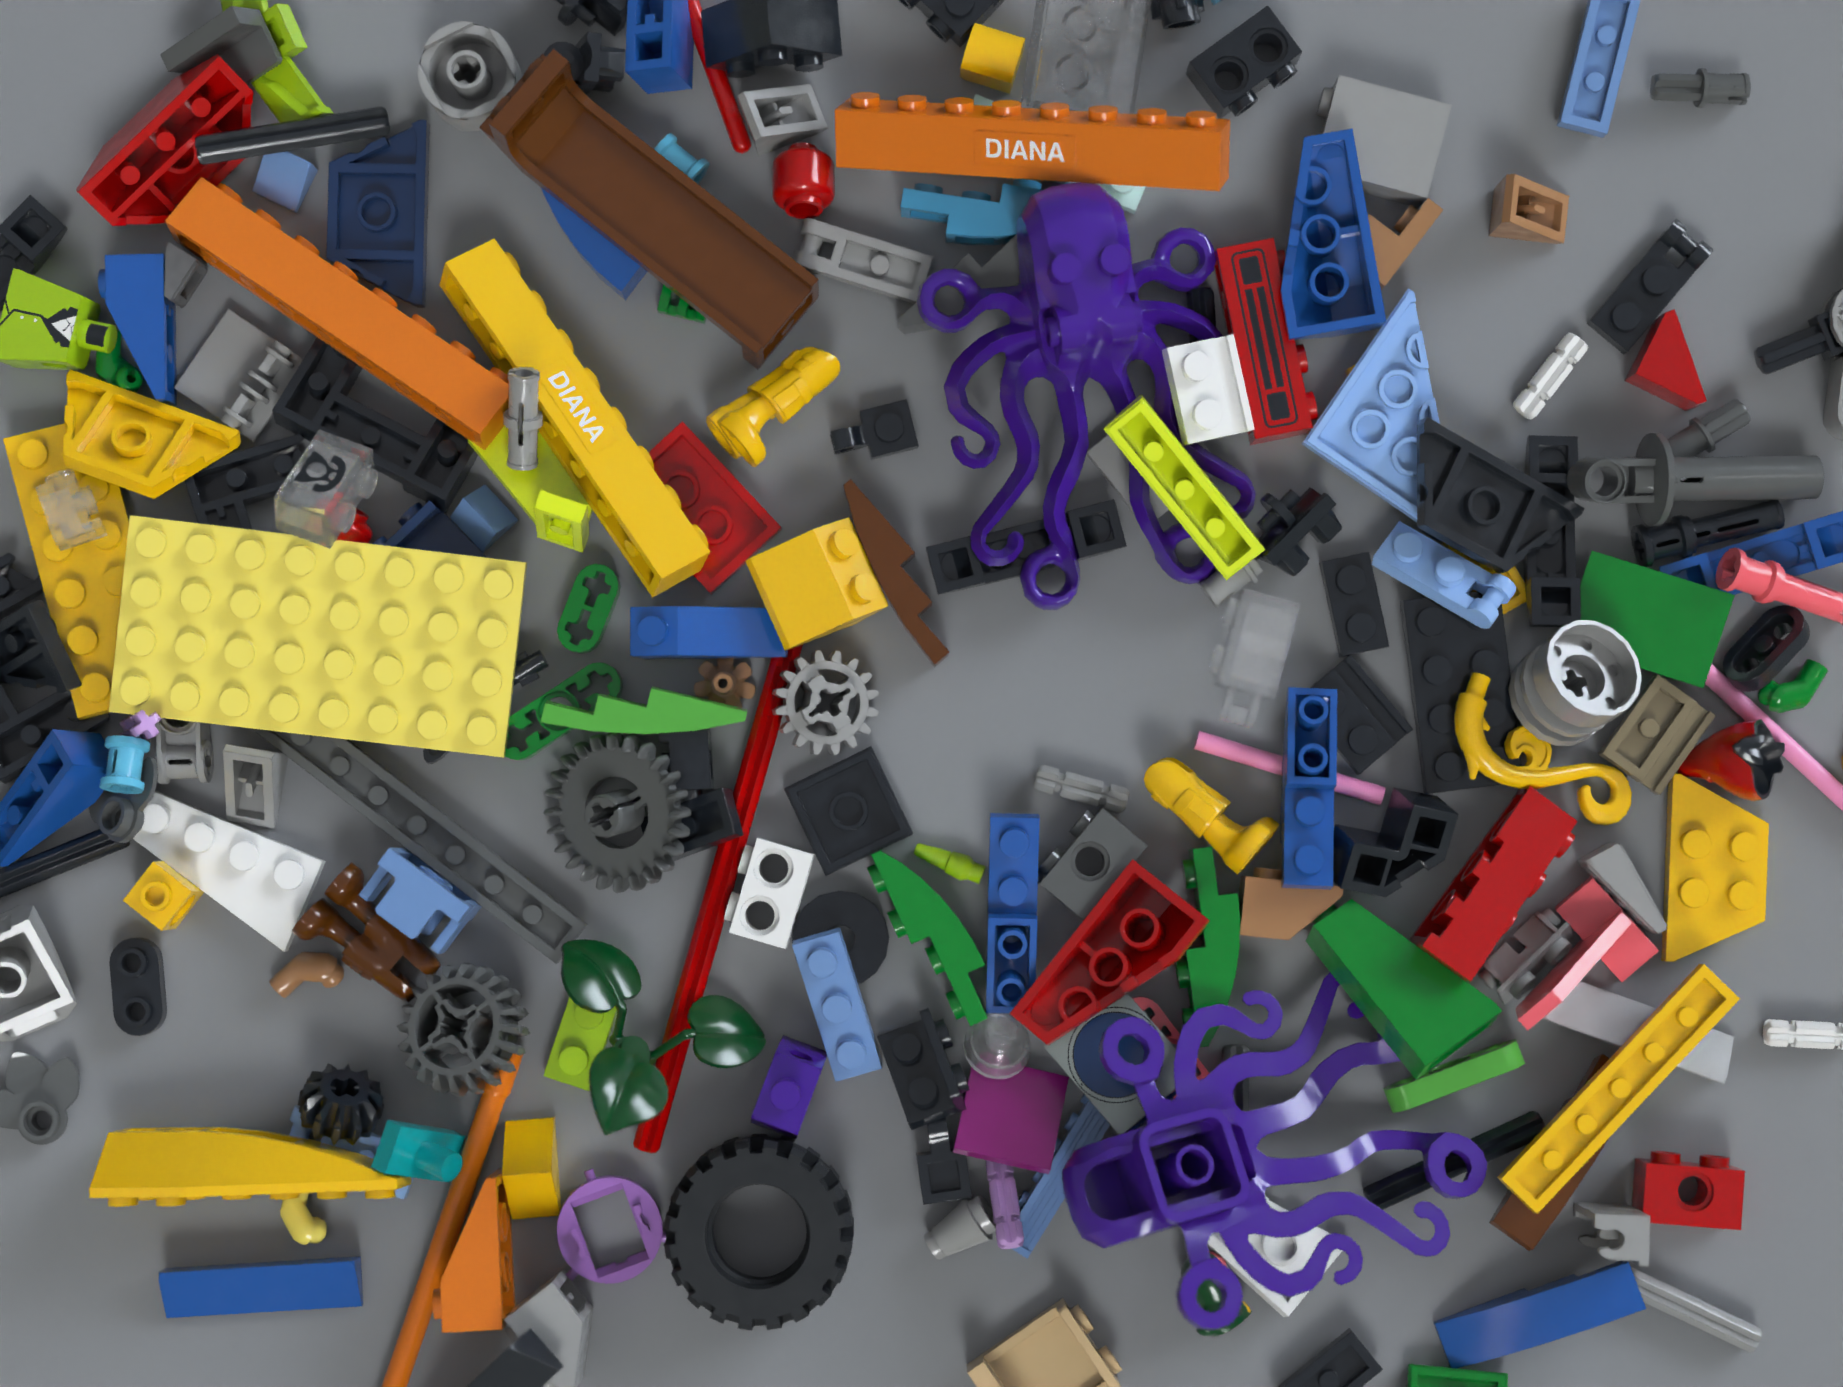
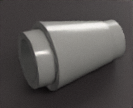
(962, 1228)

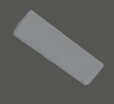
(1617, 1018)

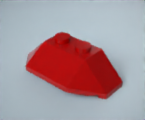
(154, 156)

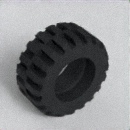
(748, 1298)

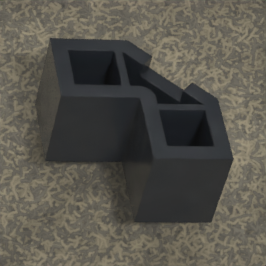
(1411, 838)

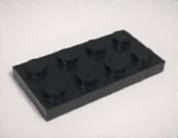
(1440, 660)

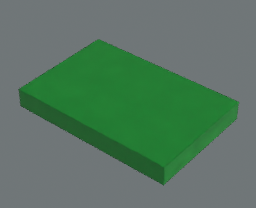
(1663, 617)

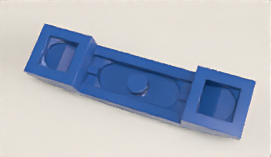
(1796, 548)

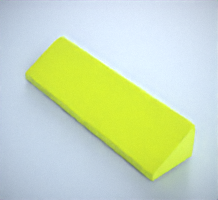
(1184, 487)

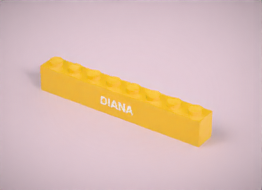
(577, 420)

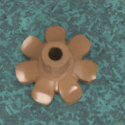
(735, 676)

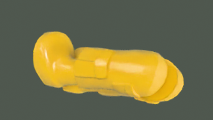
(775, 395)
(1203, 812)

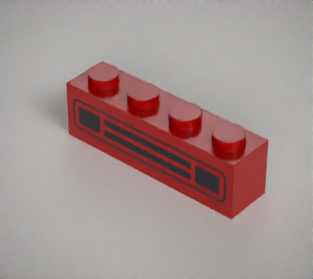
(1270, 363)

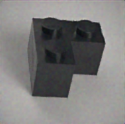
(770, 33)

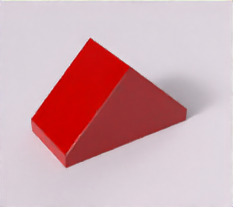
(1666, 365)

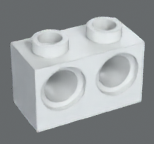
(781, 896)

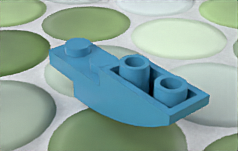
(973, 216)

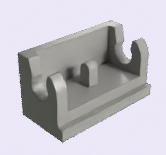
(1621, 1231)

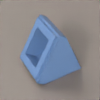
(483, 517)

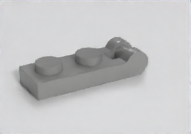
(863, 261)

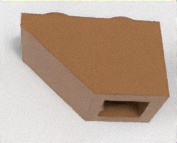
(1278, 911)

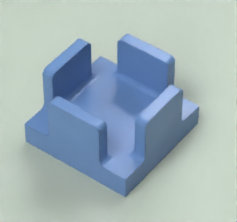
(418, 898)

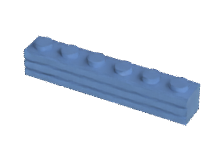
(1047, 1194)

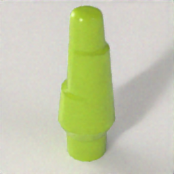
(953, 863)

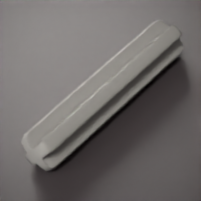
(1697, 1312)

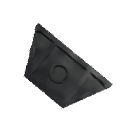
(1482, 501)

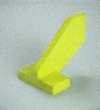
(543, 493)

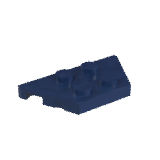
(382, 212)

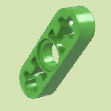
(1454, 1076)

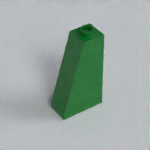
(1400, 988)

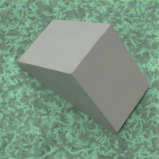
(781, 116)
(253, 785)

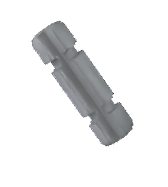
(1081, 789)

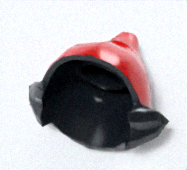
(1738, 760)

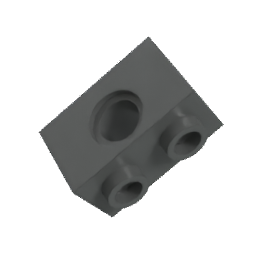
(1117, 850)

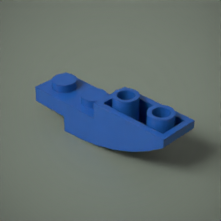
(1308, 788)
(1011, 909)

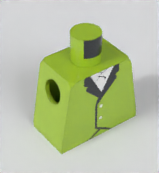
(50, 326)

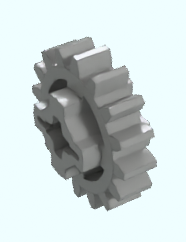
(836, 721)

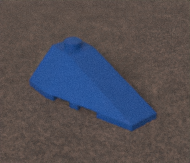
(1330, 258)

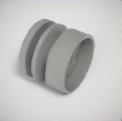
(1575, 683)

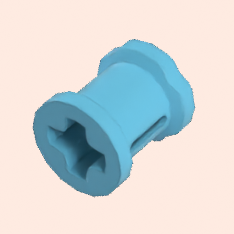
(681, 158)
(124, 764)

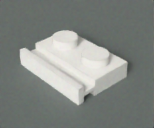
(1208, 389)

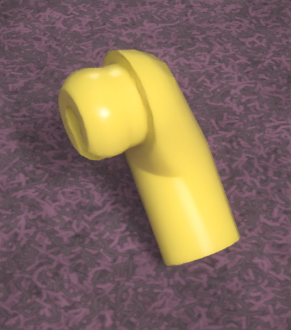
(300, 1222)

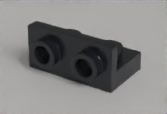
(921, 1070)

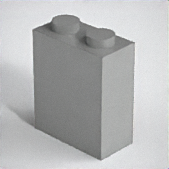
(1393, 136)

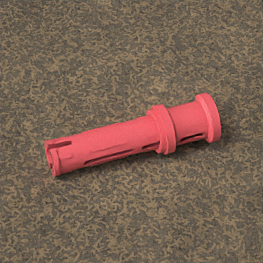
(1770, 582)

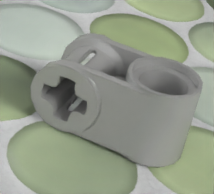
(183, 743)

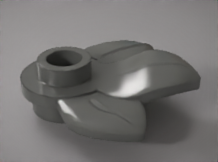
(122, 814)
(37, 1088)

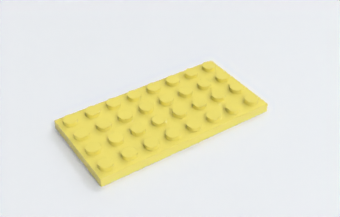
(317, 636)

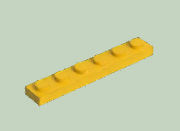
(1618, 1088)

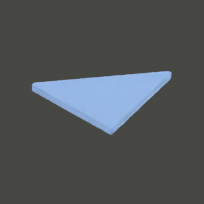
(1376, 412)

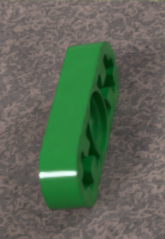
(583, 682)

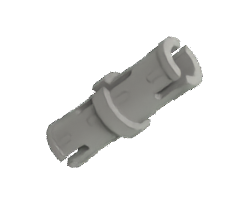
(523, 421)

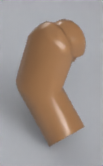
(307, 967)

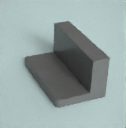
(236, 36)

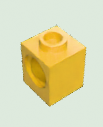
(163, 896)

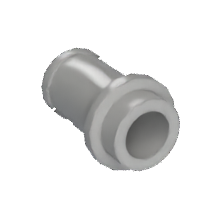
(1220, 589)

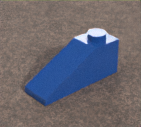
(659, 45)
(144, 316)
(703, 633)
(51, 790)

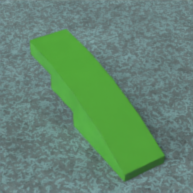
(664, 713)

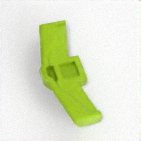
(284, 87)

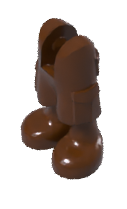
(374, 950)

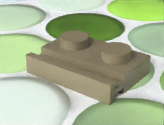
(1656, 734)

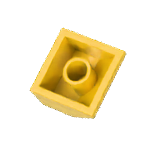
(817, 583)

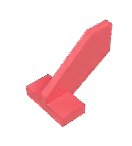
(1605, 935)

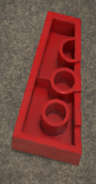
(1495, 883)

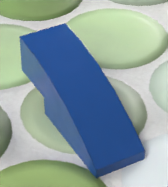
(602, 256)

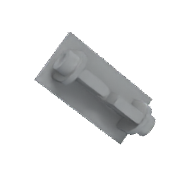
(1542, 945)

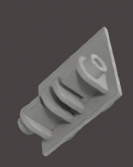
(239, 375)

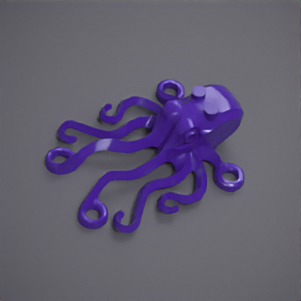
(1068, 323)
(1202, 1167)

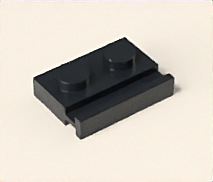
(1365, 716)

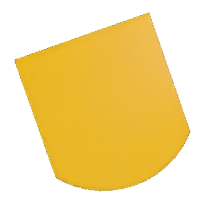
(992, 58)

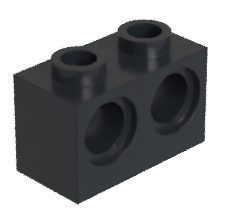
(1236, 55)

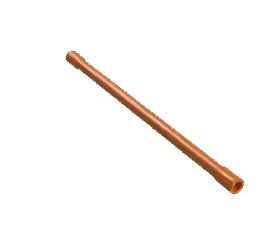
(448, 1228)

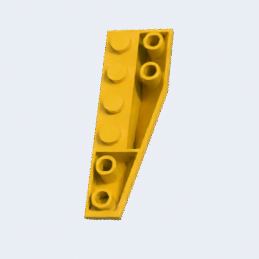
(229, 1163)

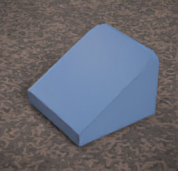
(284, 179)

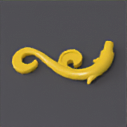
(1470, 728)

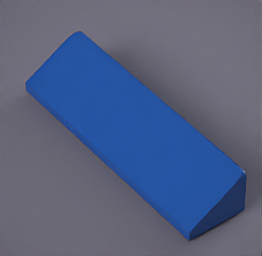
(261, 1287)

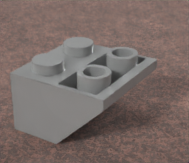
(562, 1321)

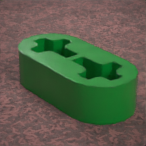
(577, 605)

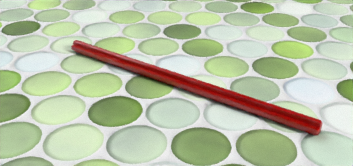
(717, 892)

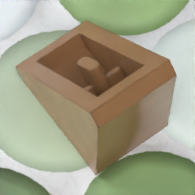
(1528, 211)

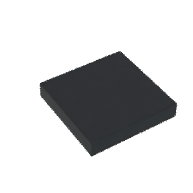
(848, 811)

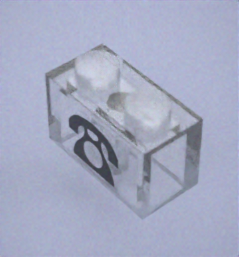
(325, 489)

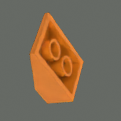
(479, 1277)

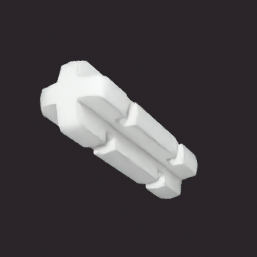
(1550, 376)
(1803, 1034)

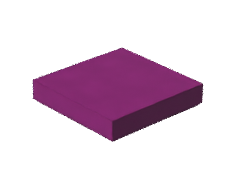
(1012, 1118)

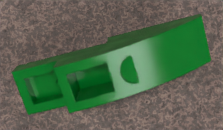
(922, 914)
(1211, 967)

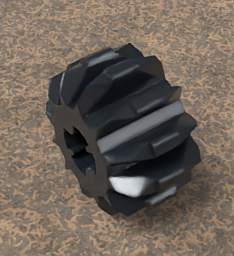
(340, 1104)

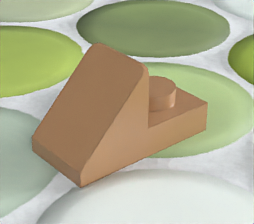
(1393, 249)

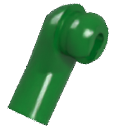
(116, 370)
(1796, 693)

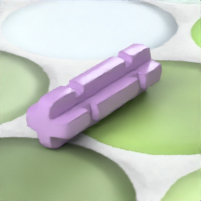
(140, 725)
(1005, 1205)

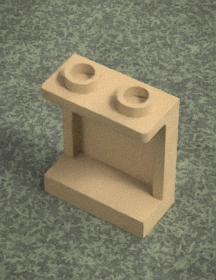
(1048, 1353)

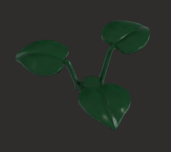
(622, 1077)

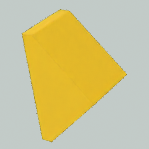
(531, 1168)

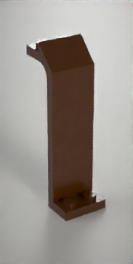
(650, 209)

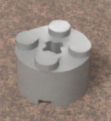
(449, 56)

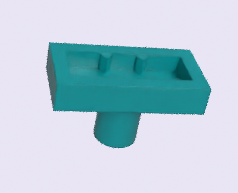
(419, 1151)

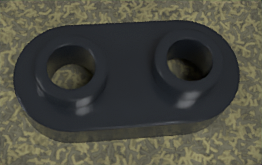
(1764, 649)
(142, 986)

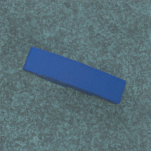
(1539, 1315)

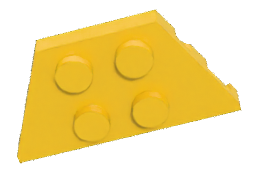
(137, 438)
(1711, 869)

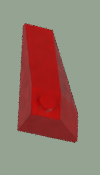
(1117, 947)

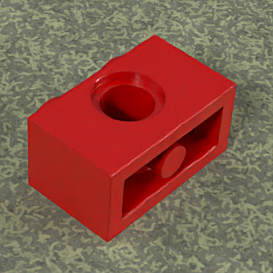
(1717, 1198)

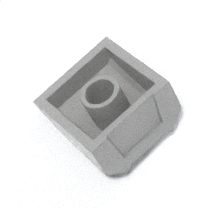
(31, 976)

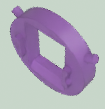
(572, 1241)

